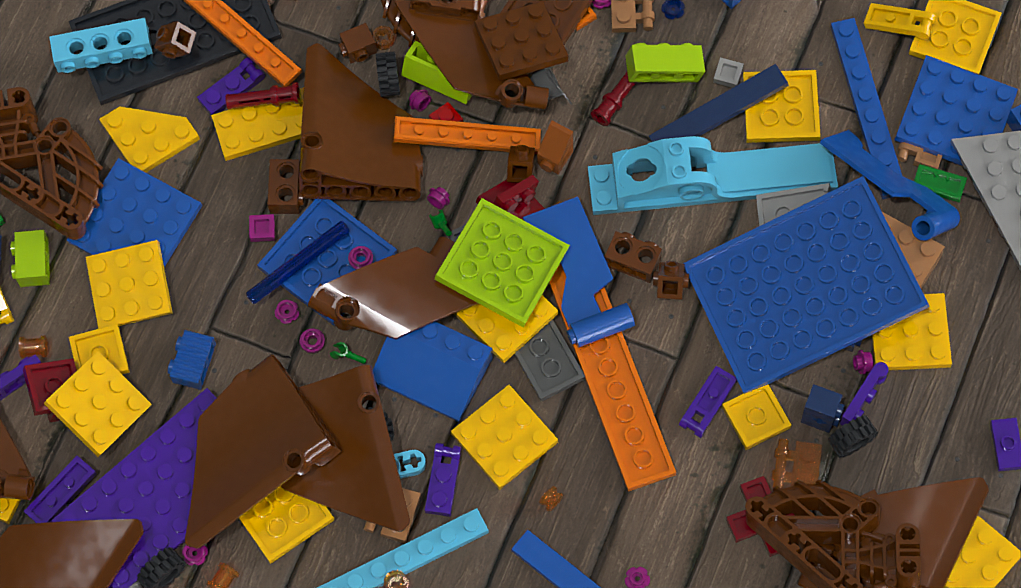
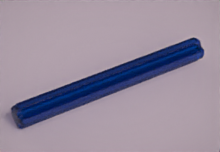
(297, 262)

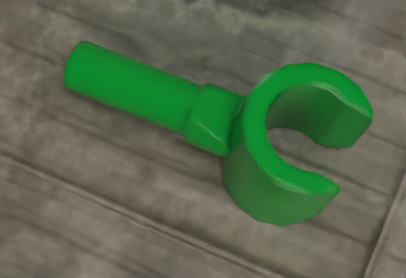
(440, 221)
(344, 352)

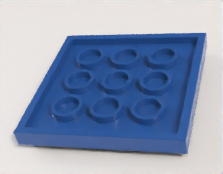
(953, 105)
(137, 211)
(331, 263)

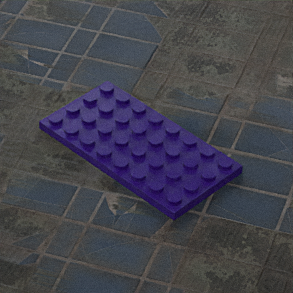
(149, 486)

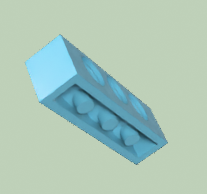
(90, 39)

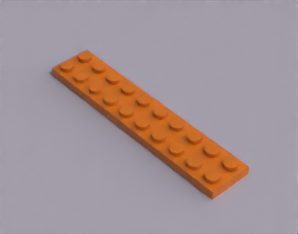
(620, 401)

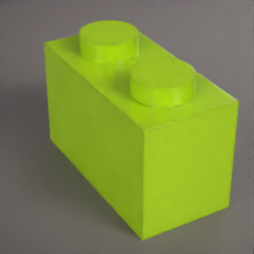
(31, 258)

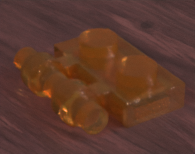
(805, 465)

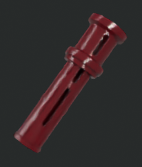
(274, 96)
(612, 101)

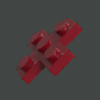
(737, 521)

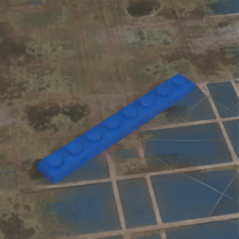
(864, 95)

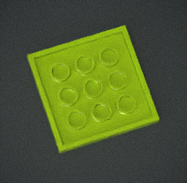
(502, 262)

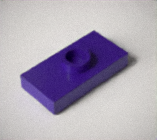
(1006, 443)

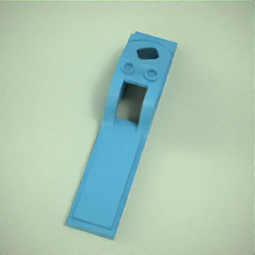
(726, 179)

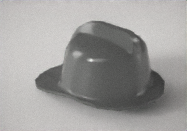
(546, 78)

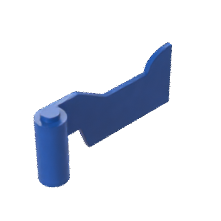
(939, 215)
(585, 274)

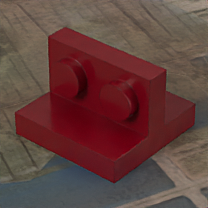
(514, 197)
(44, 380)

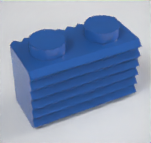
(191, 359)

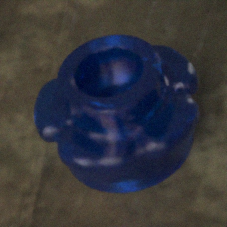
(677, 13)

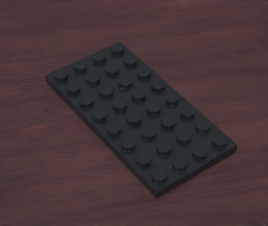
(209, 45)

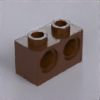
(282, 186)
(629, 262)

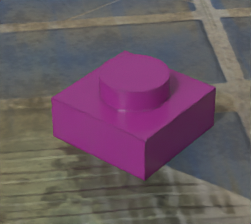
(261, 228)

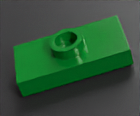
(941, 182)

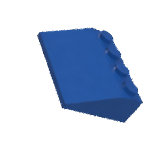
(434, 368)

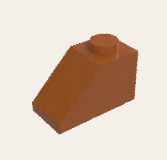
(555, 148)

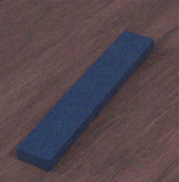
(725, 106)

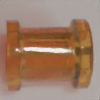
(33, 346)
(223, 577)

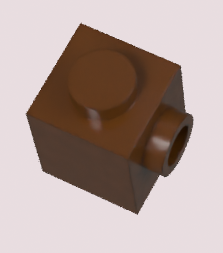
(357, 43)
(520, 163)

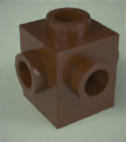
(174, 40)
(670, 280)

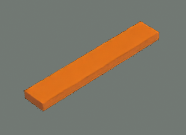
(247, 40)
(464, 134)

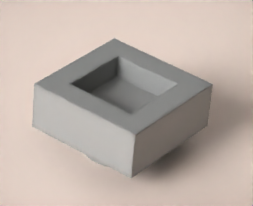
(728, 72)

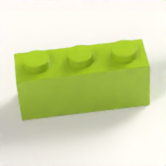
(665, 63)
(422, 69)

